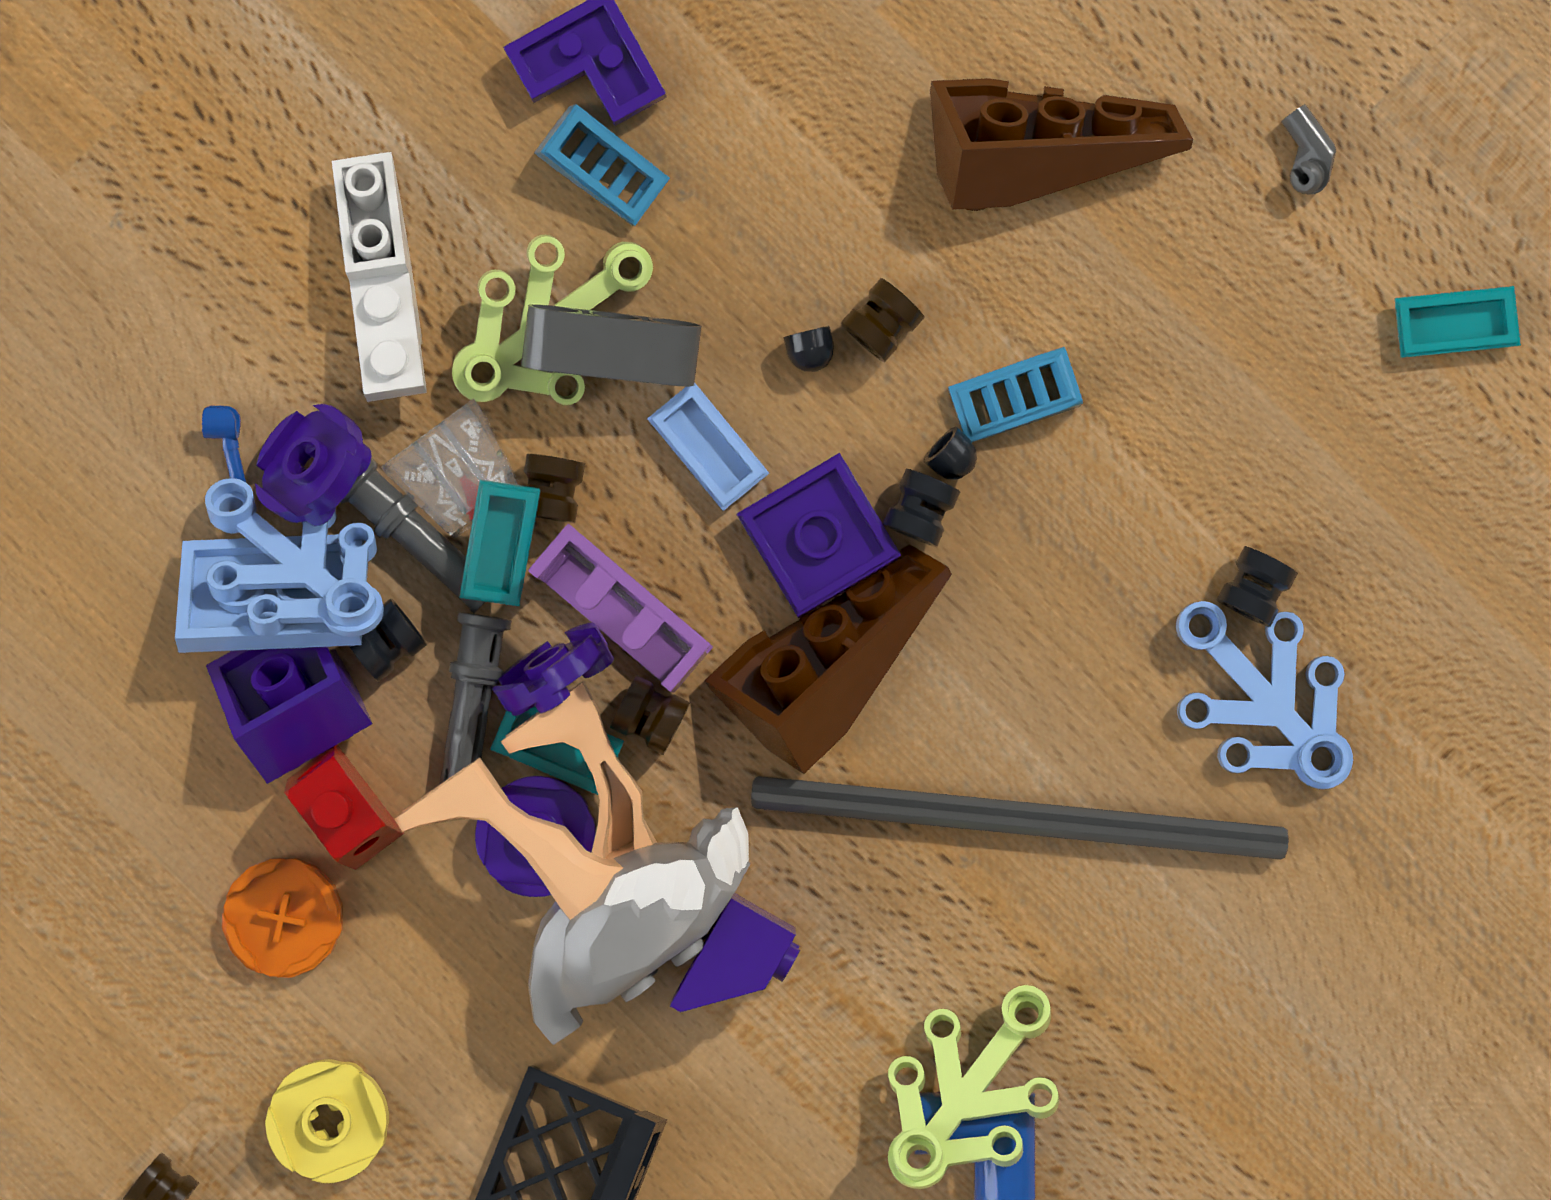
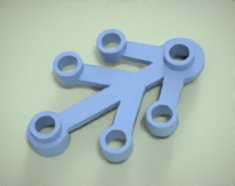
(293, 569)
(1271, 702)

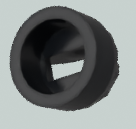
(810, 349)
(952, 455)

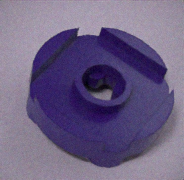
(338, 460)
(544, 673)
(544, 799)

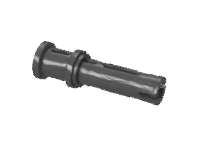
(396, 517)
(475, 675)

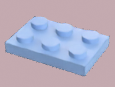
(224, 626)

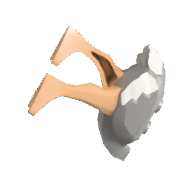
(613, 907)

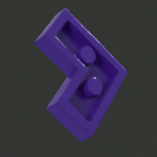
(593, 43)

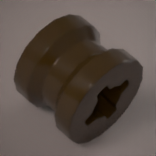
(161, 1183)

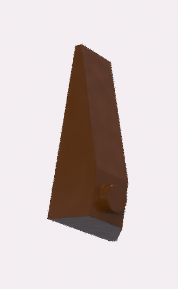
(1021, 146)
(818, 673)

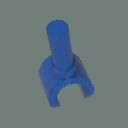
(225, 424)

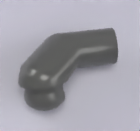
(1315, 152)

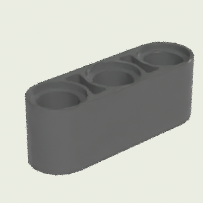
(611, 345)

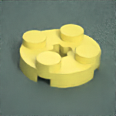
(312, 1152)

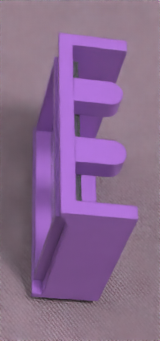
(621, 608)

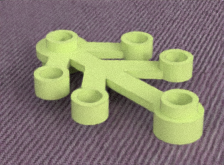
(538, 291)
(966, 1097)

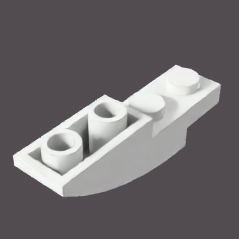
(379, 276)

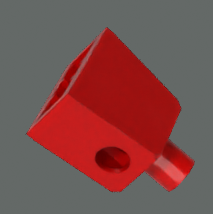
(341, 809)

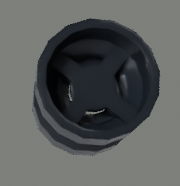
(918, 521)
(1250, 598)
(377, 653)

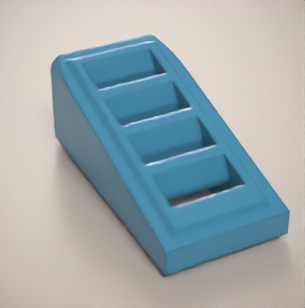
(576, 117)
(1064, 378)

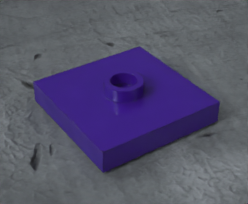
(818, 535)

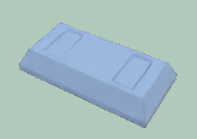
(708, 446)

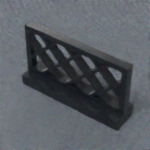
(627, 1157)

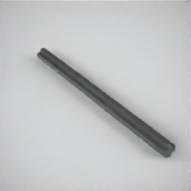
(1019, 817)

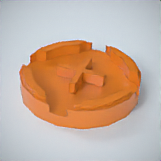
(282, 917)

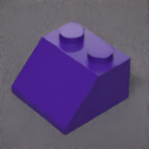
(287, 704)
(738, 956)

